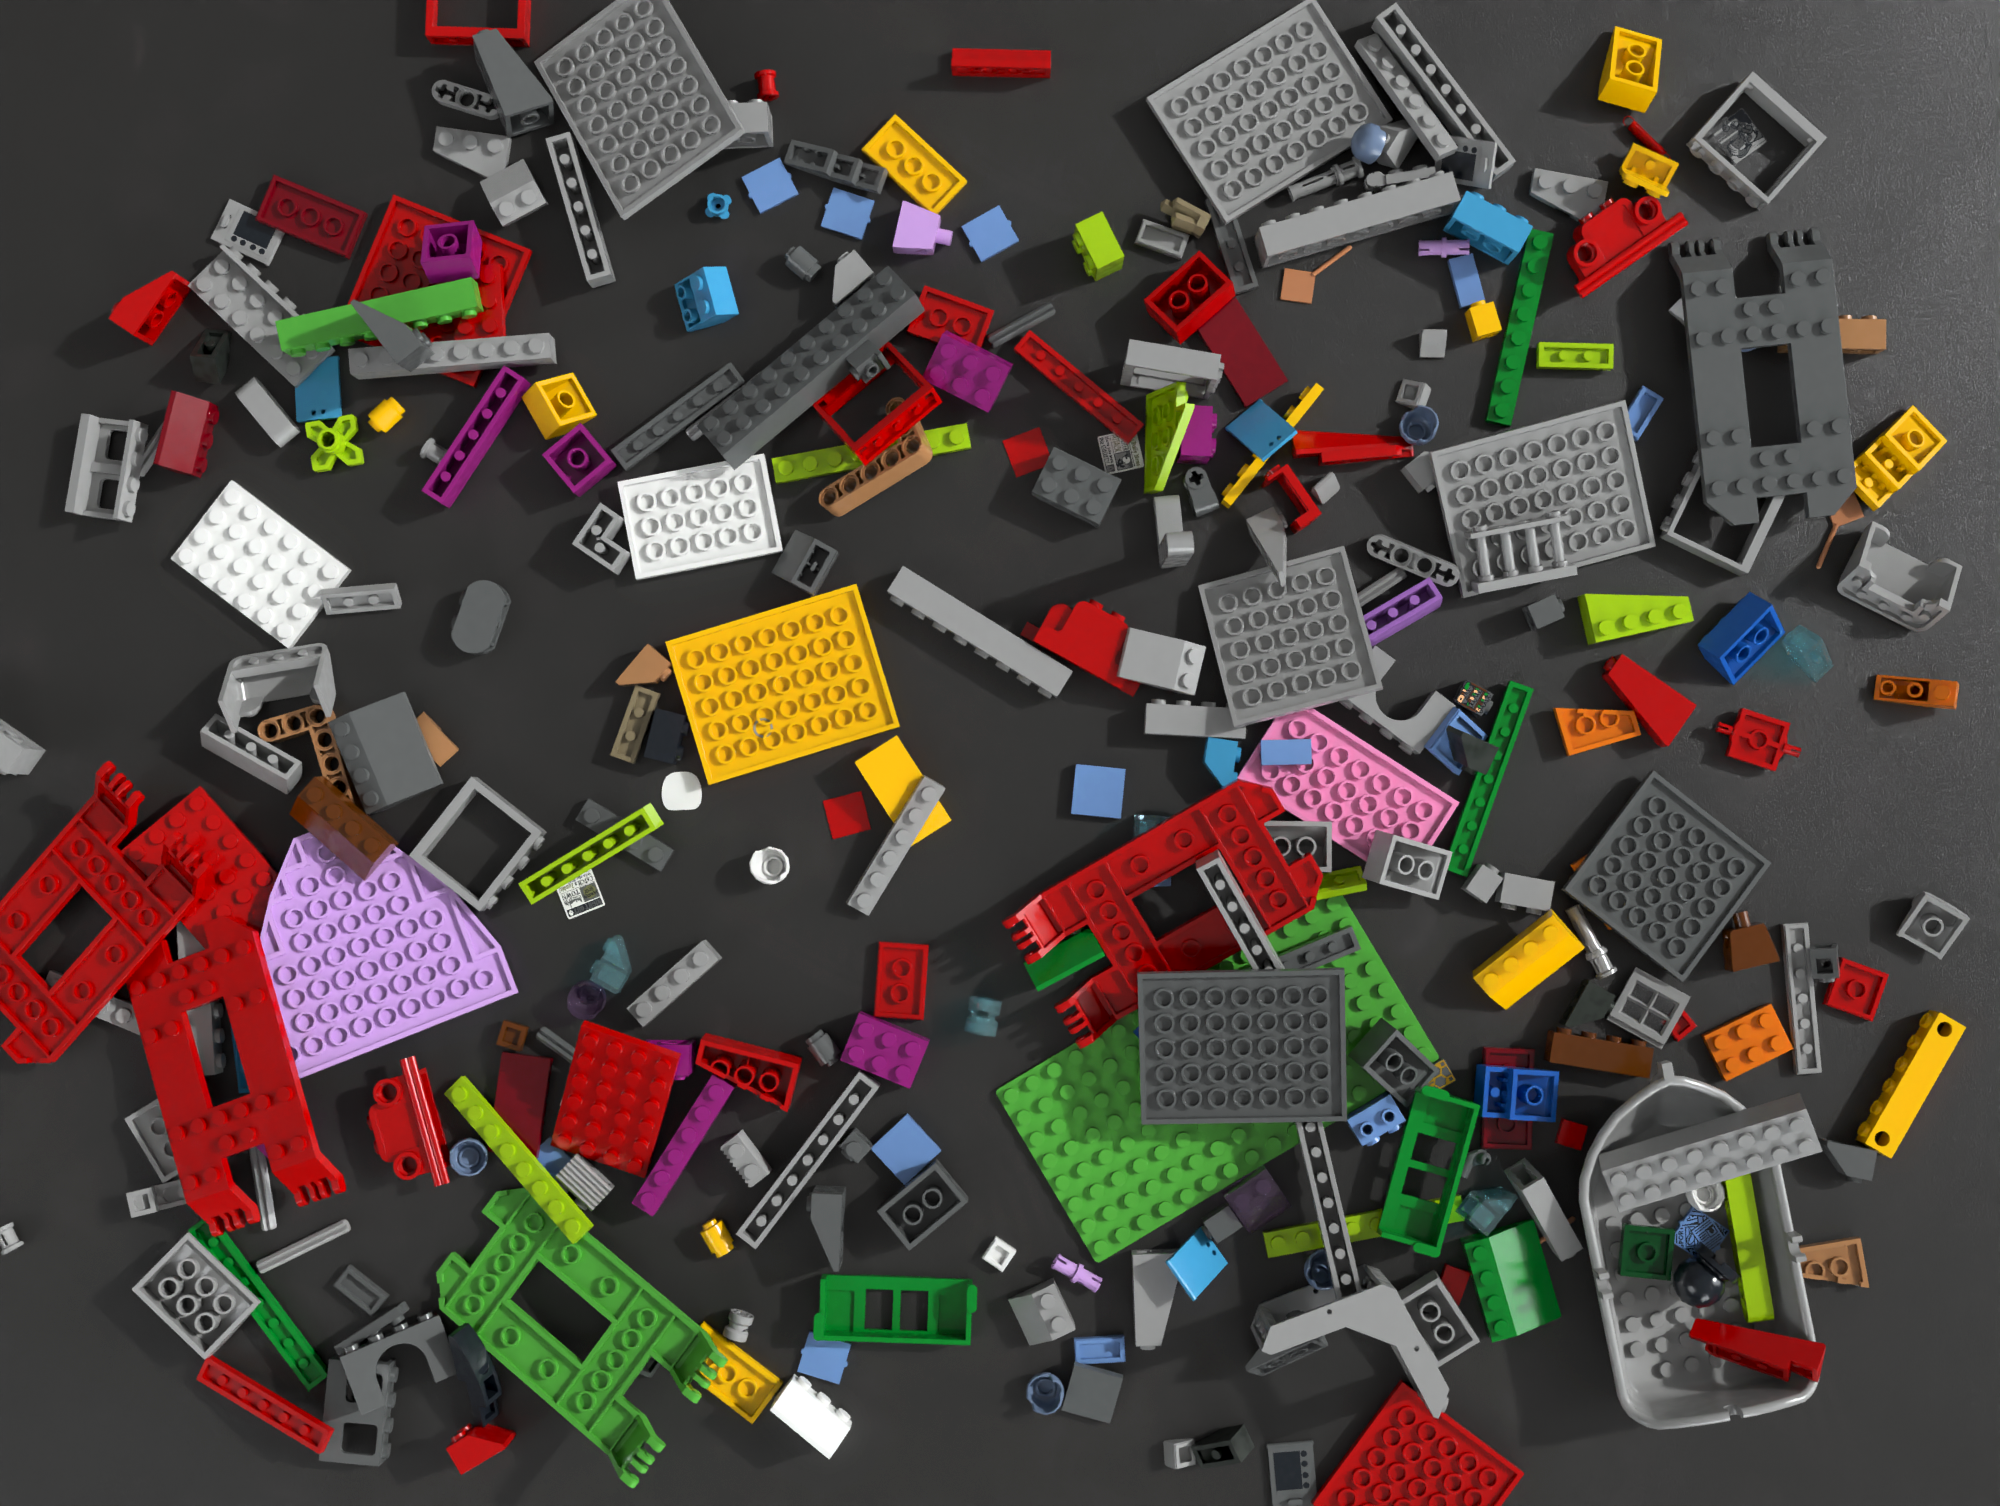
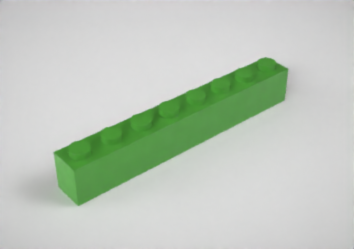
(345, 326)

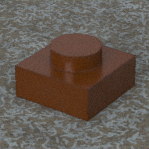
(512, 1035)

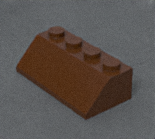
(342, 826)

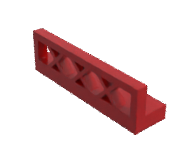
(1001, 63)

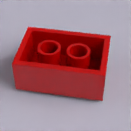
(1189, 297)

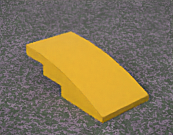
(1895, 457)
(893, 778)

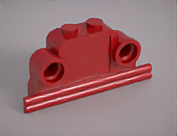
(1617, 239)
(1086, 639)
(409, 1125)

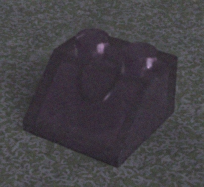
(1256, 1199)

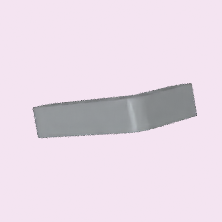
(1173, 543)

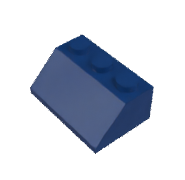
(1742, 637)

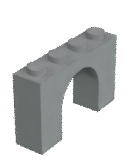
(1410, 733)

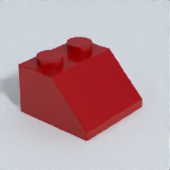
(477, 1444)

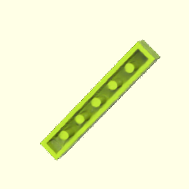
(591, 853)

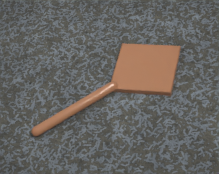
(1299, 284)
(1847, 513)

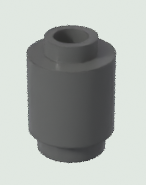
(802, 263)
(823, 1048)

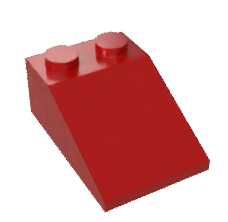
(151, 307)

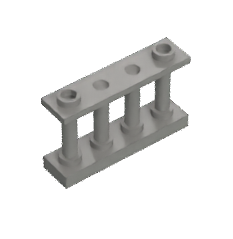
(1535, 571)

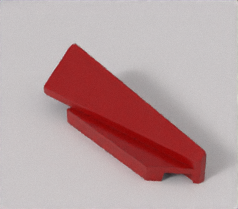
(1348, 448)
(1761, 1350)

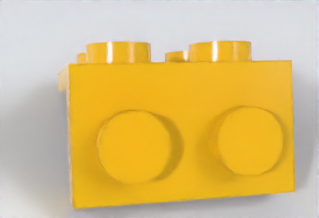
(1647, 170)

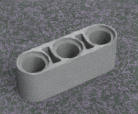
(267, 412)

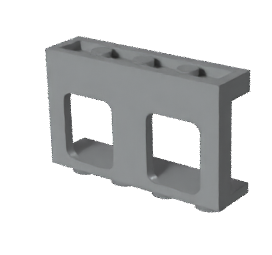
(93, 467)

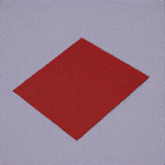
(1027, 451)
(846, 815)

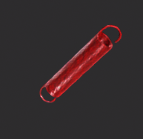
(1645, 138)

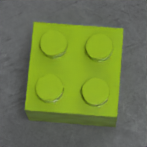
(1098, 246)

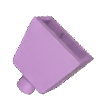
(919, 231)

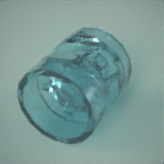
(980, 1024)

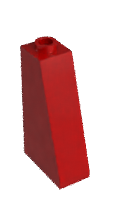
(1655, 704)

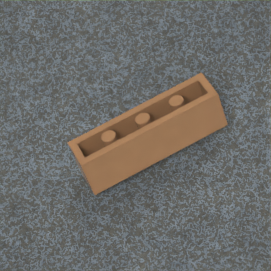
(1859, 335)

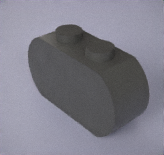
(480, 617)

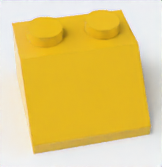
(558, 405)

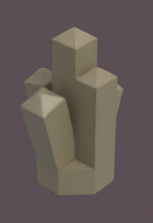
(1185, 216)

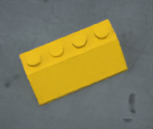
(1527, 960)

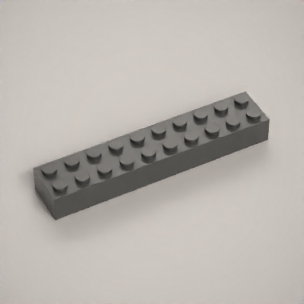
(809, 367)

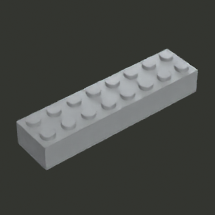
(1356, 219)
(1709, 1152)

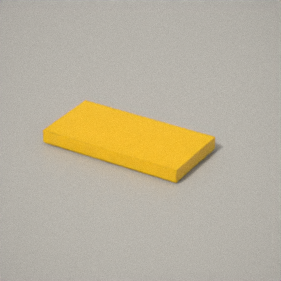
(914, 165)
(742, 1381)

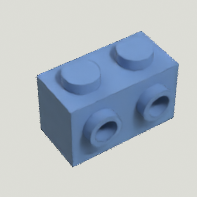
(1375, 1119)

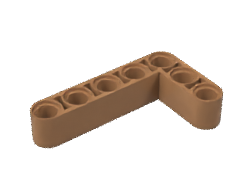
(882, 472)
(317, 731)

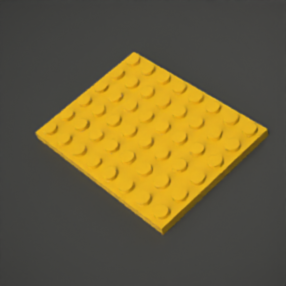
(797, 665)

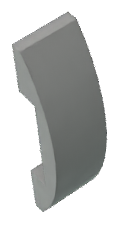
(155, 1198)

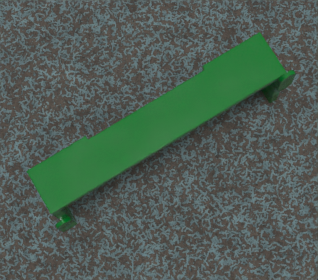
(1417, 1219)
(844, 1301)

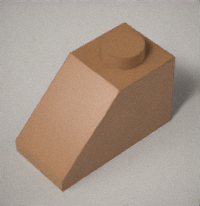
(646, 669)

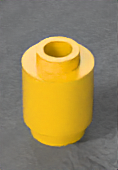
(385, 415)
(717, 1237)

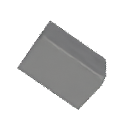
(1432, 343)
(1413, 393)
(1326, 488)
(1179, 1453)

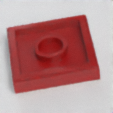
(1856, 989)

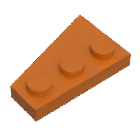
(1591, 728)

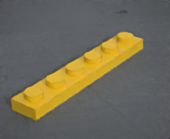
(1248, 472)

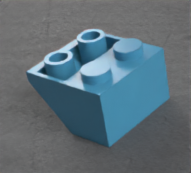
(706, 298)

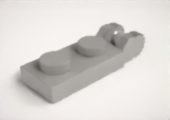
(1377, 180)

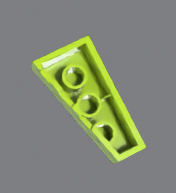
(1620, 616)

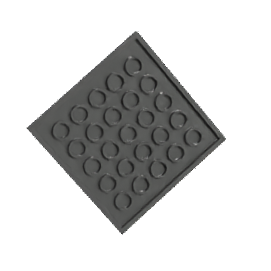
(1666, 876)

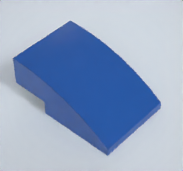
(1516, 1092)

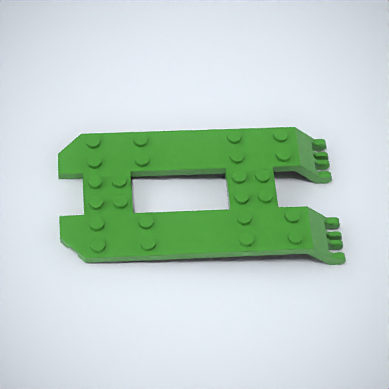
(587, 1390)

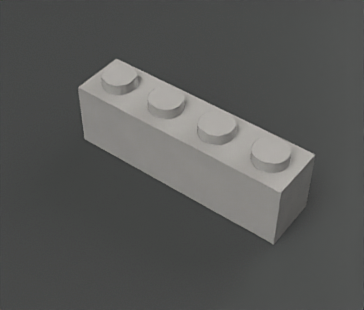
(1190, 720)
(251, 754)
(674, 983)

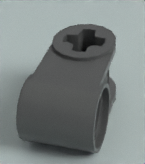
(1200, 496)

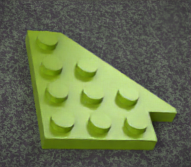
(1164, 430)

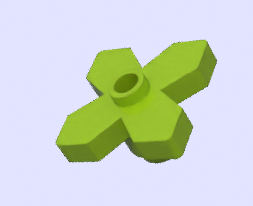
(334, 443)

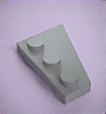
(474, 150)
(1568, 192)

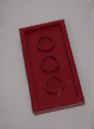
(311, 217)
(1245, 356)
(523, 1096)
(1502, 1132)

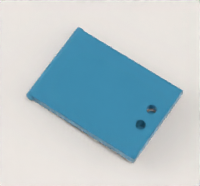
(320, 393)
(1261, 430)
(1196, 1263)

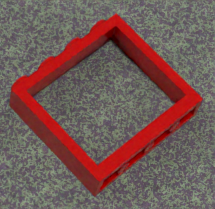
(463, 35)
(891, 426)

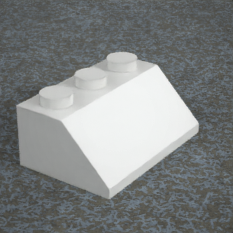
(811, 1415)

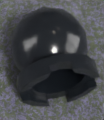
(1701, 1279)

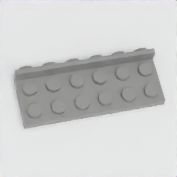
(251, 311)

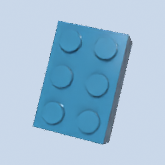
(1488, 227)

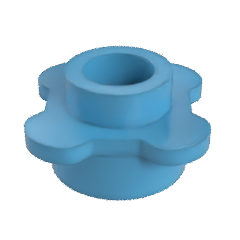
(713, 200)

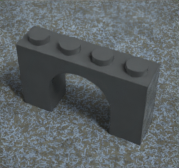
(361, 1361)

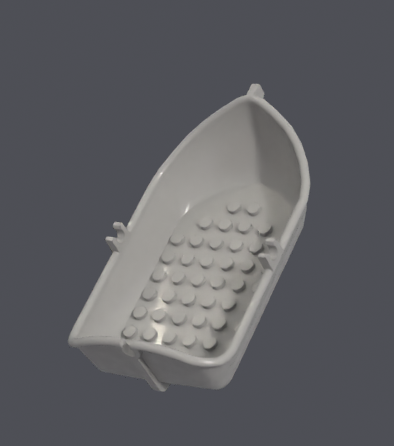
(1655, 1365)

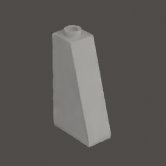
(1543, 1209)
(1152, 1295)

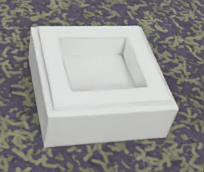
(999, 1254)

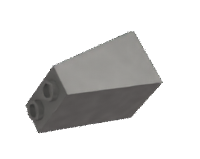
(515, 91)

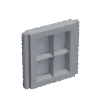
(1646, 1006)

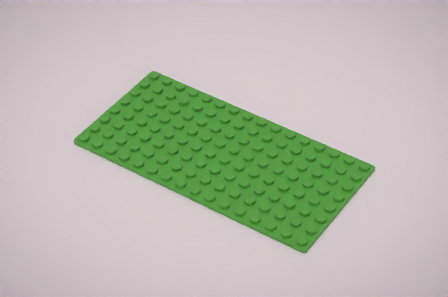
(1129, 1177)

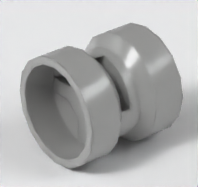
(737, 1326)

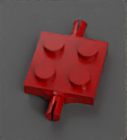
(1757, 739)

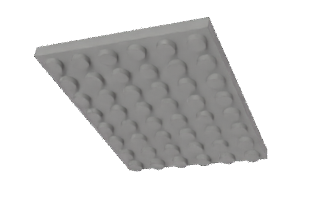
(639, 100)
(1267, 110)
(1565, 464)

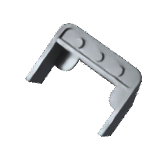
(277, 676)

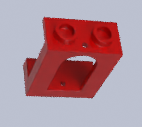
(1296, 493)

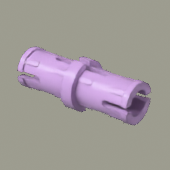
(1443, 247)
(1076, 1273)

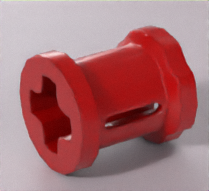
(766, 85)

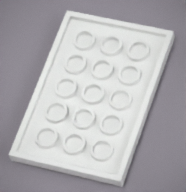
(699, 517)
(260, 564)

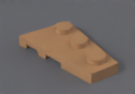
(1836, 1261)

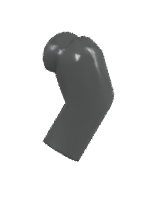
(1475, 1158)

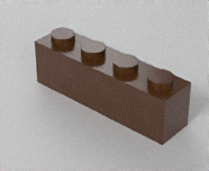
(1598, 1053)

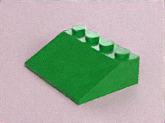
(1510, 1280)

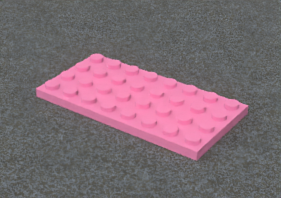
(1349, 786)

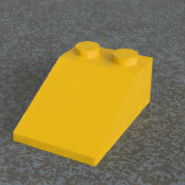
(1630, 70)

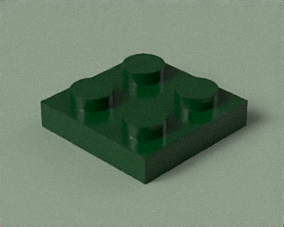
(1646, 1251)

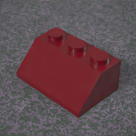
(186, 434)

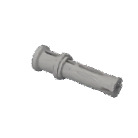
(1337, 175)
(1595, 952)

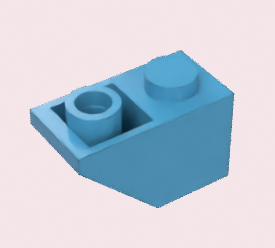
(1220, 759)

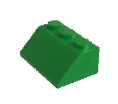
(1065, 958)

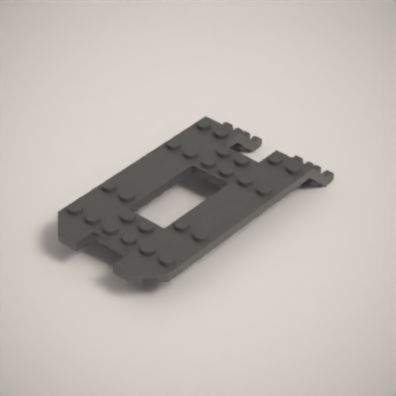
(1716, 333)

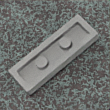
(361, 598)

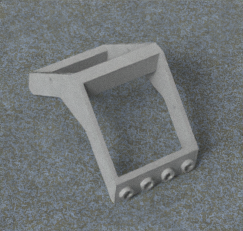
(1373, 1311)

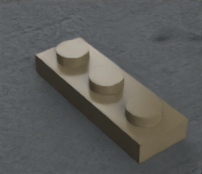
(635, 724)

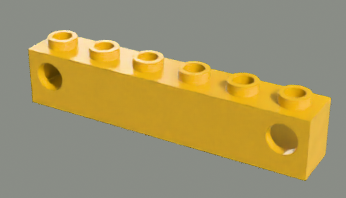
(1910, 1083)

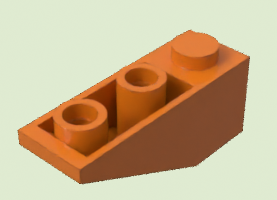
(1917, 691)

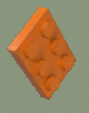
(1747, 1042)

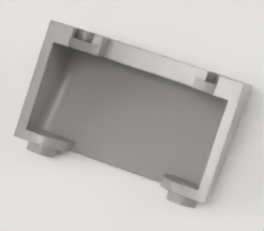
(1898, 583)

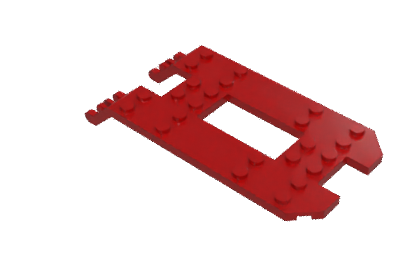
(1104, 891)
(140, 910)
(269, 1115)

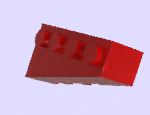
(752, 1067)

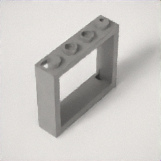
(1779, 110)
(1159, 365)
(1752, 544)
(446, 820)

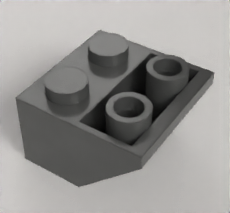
(805, 562)

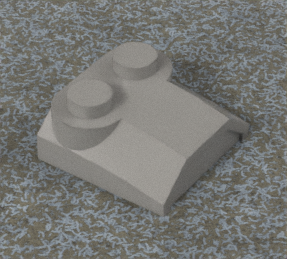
(1932, 924)

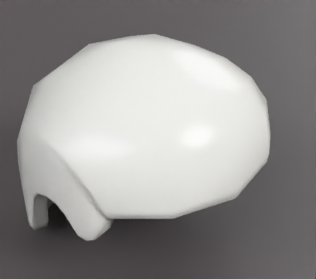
(769, 865)
(1707, 1198)

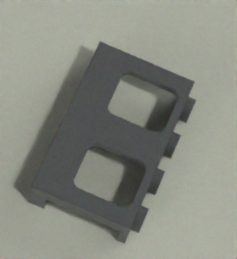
(341, 1410)

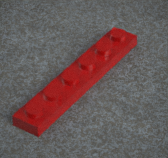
(1078, 387)
(265, 1404)

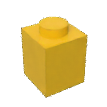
(1482, 320)

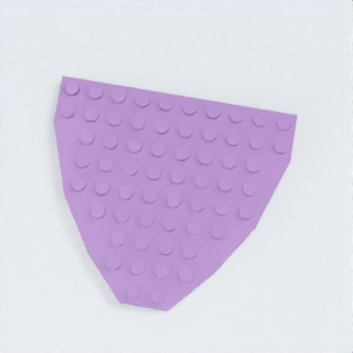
(371, 956)

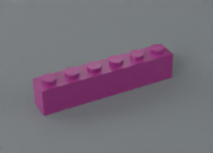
(476, 437)
(684, 1144)

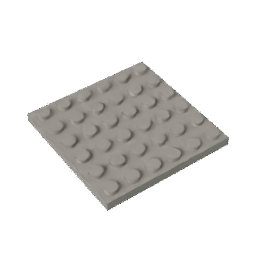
(1291, 642)

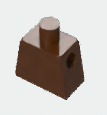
(1747, 944)

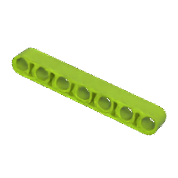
(1748, 1249)

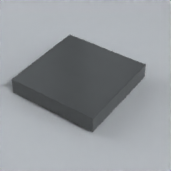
(1092, 1392)

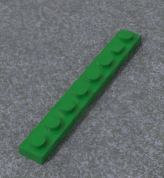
(1519, 328)
(1485, 787)
(269, 1312)

